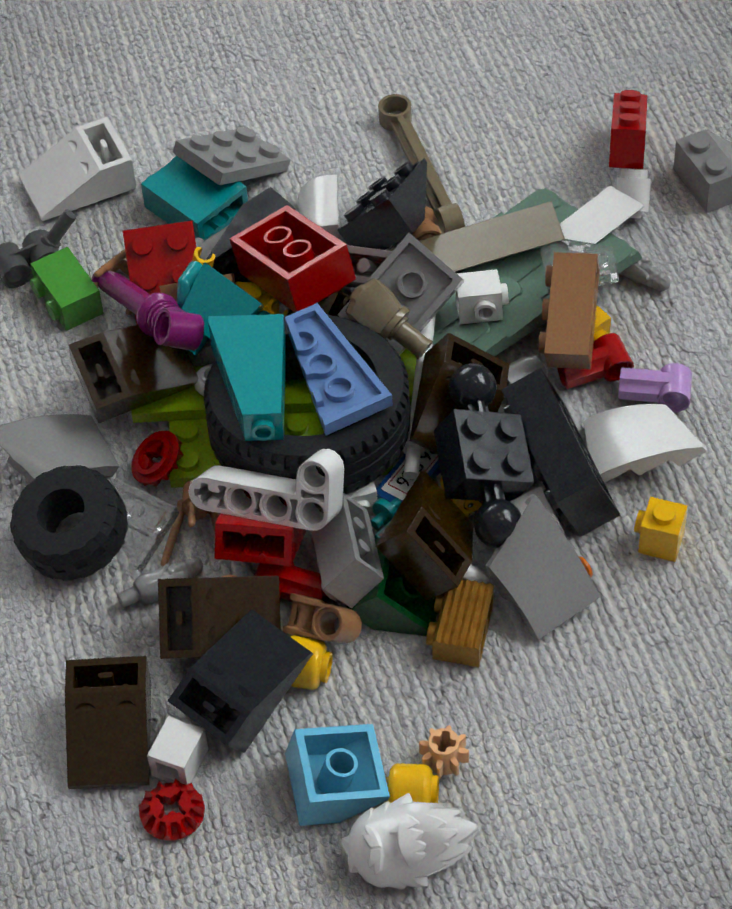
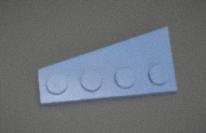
(334, 372)

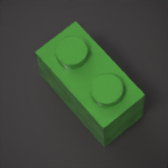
(66, 289)

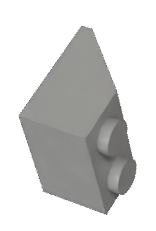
(705, 168)

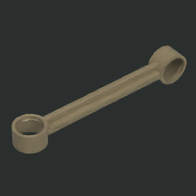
(448, 214)

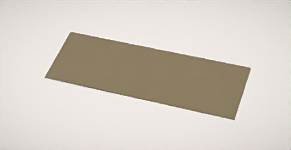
(496, 237)

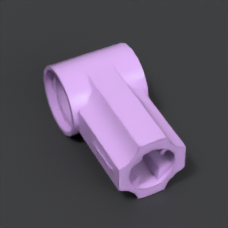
(664, 386)

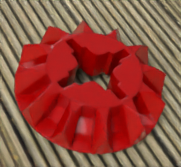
(159, 444)
(173, 825)

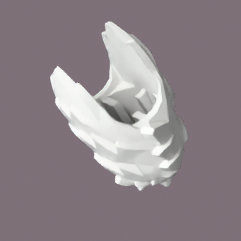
(407, 842)

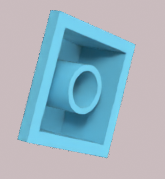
(335, 772)

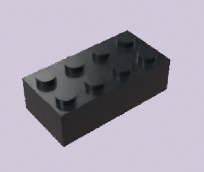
(559, 454)

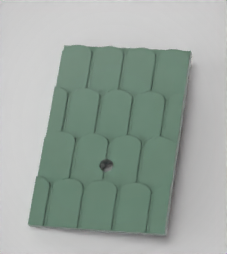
(525, 285)

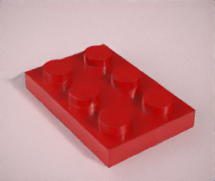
(158, 254)

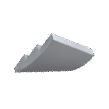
(56, 441)
(541, 571)

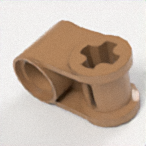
(316, 620)

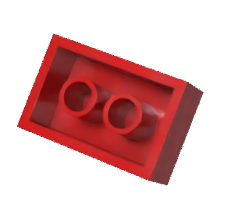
(293, 259)

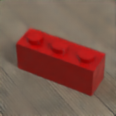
(628, 130)

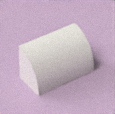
(320, 203)

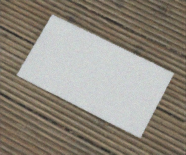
(600, 216)

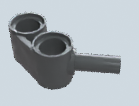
(15, 262)

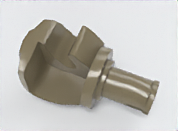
(380, 311)

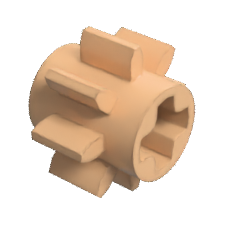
(444, 751)

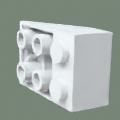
(79, 170)

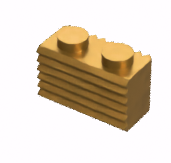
(461, 623)

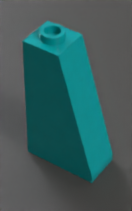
(253, 365)

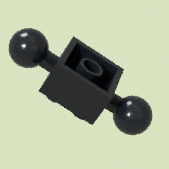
(483, 454)

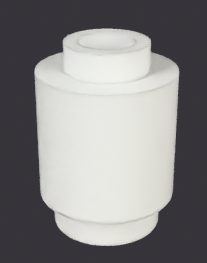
(635, 185)

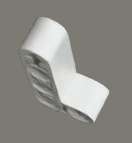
(222, 492)

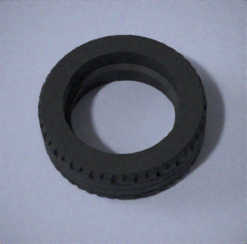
(364, 446)

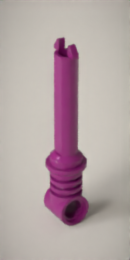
(155, 313)

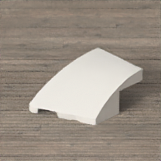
(638, 439)

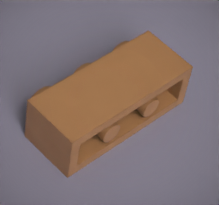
(570, 310)

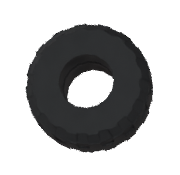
(86, 545)

